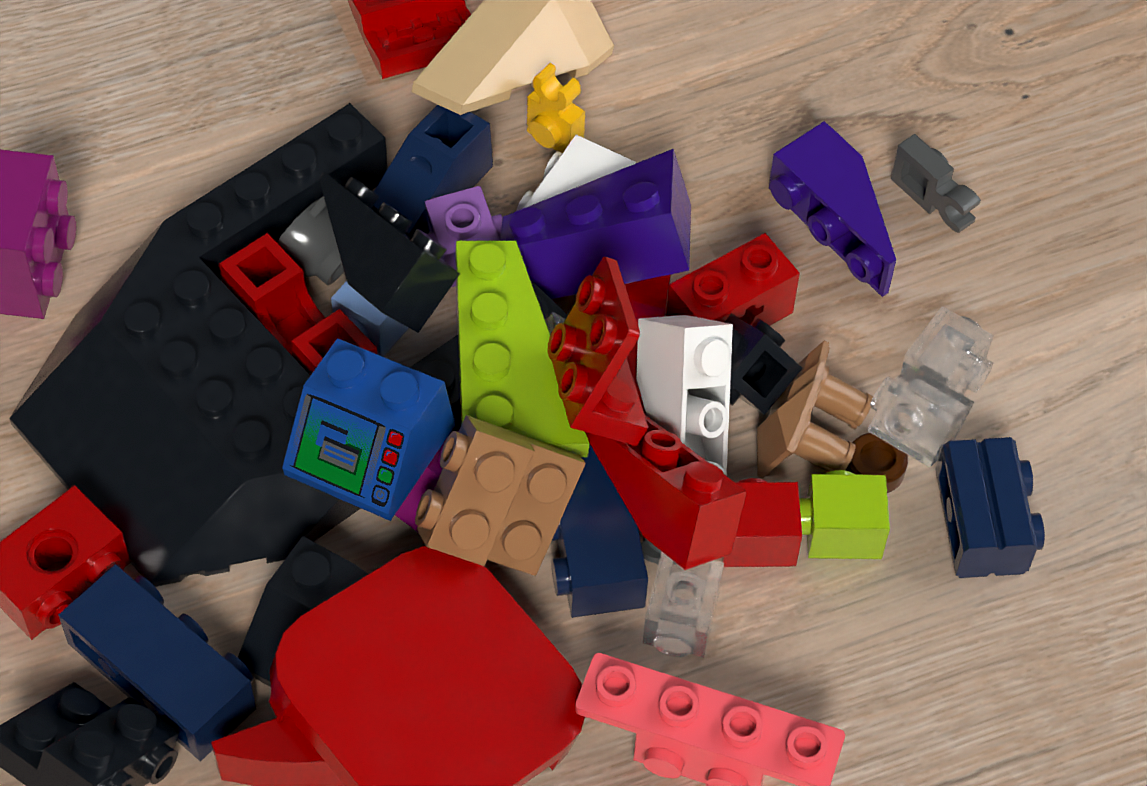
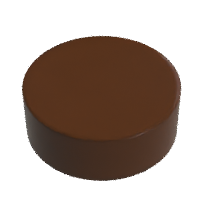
(878, 457)

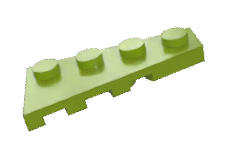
(505, 347)

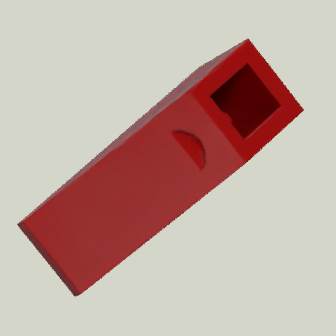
(674, 495)

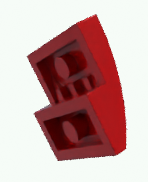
(406, 32)

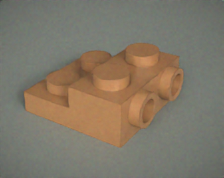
(497, 496)

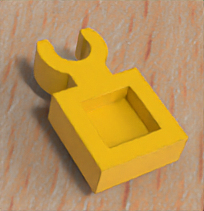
(551, 111)

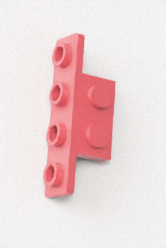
(706, 731)

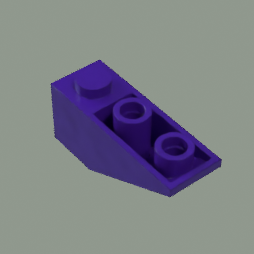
(833, 195)

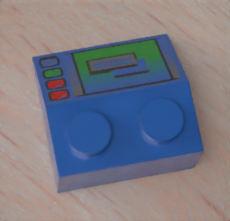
(367, 428)

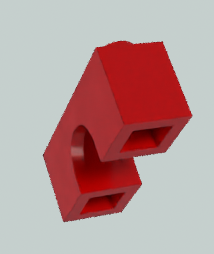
(277, 296)

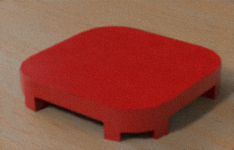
(427, 680)

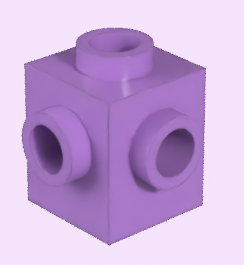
(461, 218)

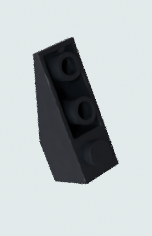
(381, 259)

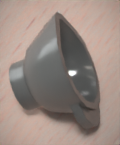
(313, 243)

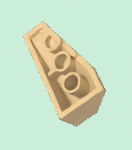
(508, 46)

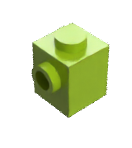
(845, 516)

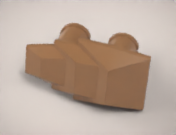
(789, 424)

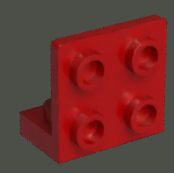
(592, 361)

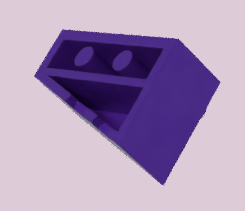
(628, 216)

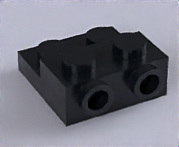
(86, 743)

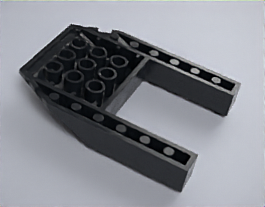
(180, 399)

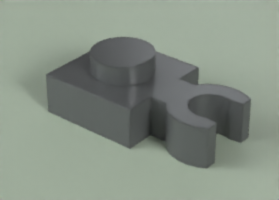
(928, 181)

